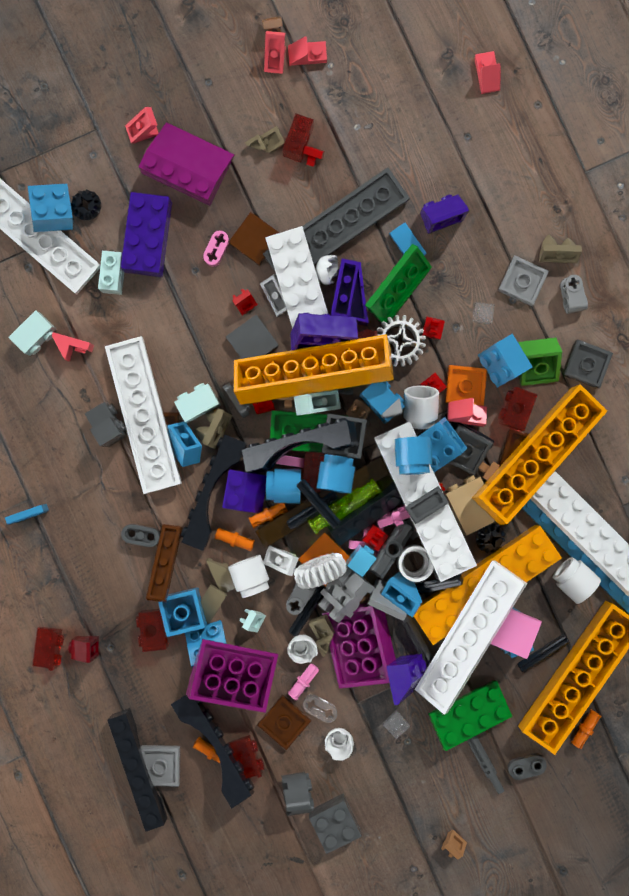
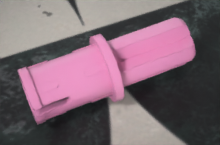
(303, 681)

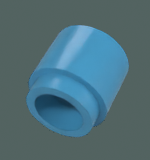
(413, 455)
(336, 474)
(282, 485)

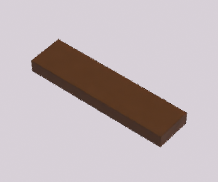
(164, 563)

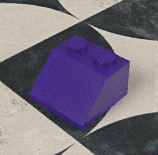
(443, 213)
(244, 491)
(405, 675)

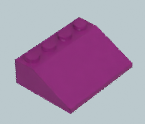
(186, 163)
(361, 648)
(232, 676)

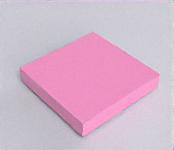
(517, 633)

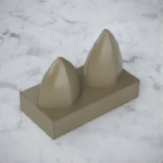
(564, 253)
(218, 423)

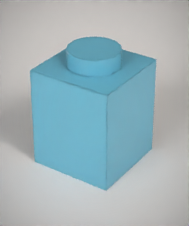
(361, 559)

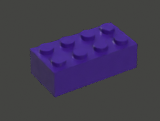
(146, 234)

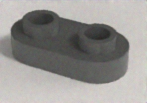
(242, 409)
(141, 535)
(526, 764)

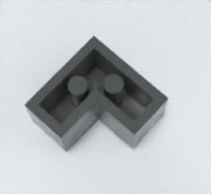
(105, 425)

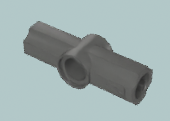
(384, 559)

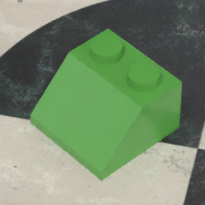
(545, 359)

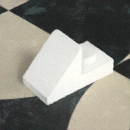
(281, 560)

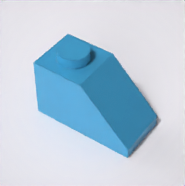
(184, 444)
(402, 594)

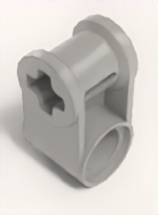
(573, 297)
(301, 596)

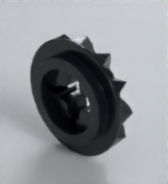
(94, 205)
(483, 538)

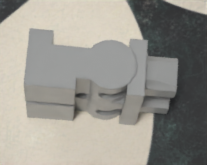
(344, 594)

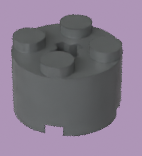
(296, 793)

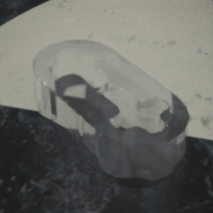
(317, 712)

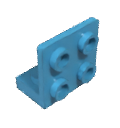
(444, 443)
(212, 631)

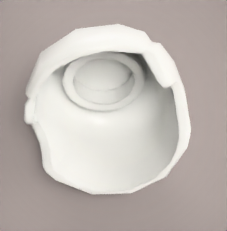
(327, 269)
(302, 649)
(339, 744)

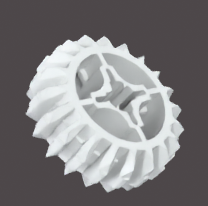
(408, 342)
(320, 571)

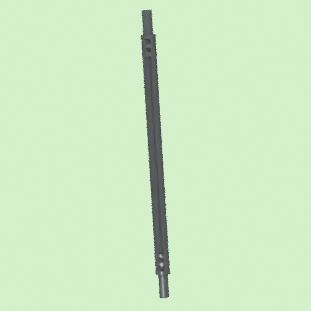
(473, 742)

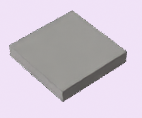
(523, 280)
(381, 603)
(162, 764)

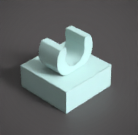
(253, 621)

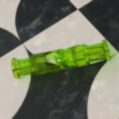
(357, 498)

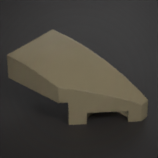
(268, 142)
(221, 575)
(212, 601)
(323, 631)

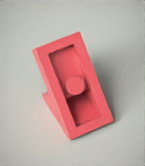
(274, 52)
(306, 52)
(488, 72)
(142, 126)
(67, 344)
(467, 413)

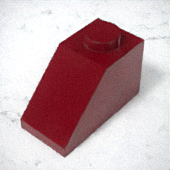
(84, 648)

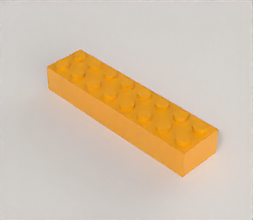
(313, 369)
(539, 454)
(523, 556)
(578, 678)

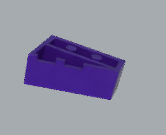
(349, 293)
(322, 329)

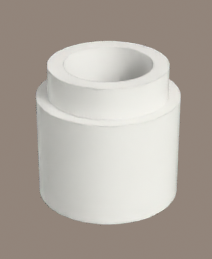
(421, 406)
(421, 574)
(249, 576)
(576, 580)

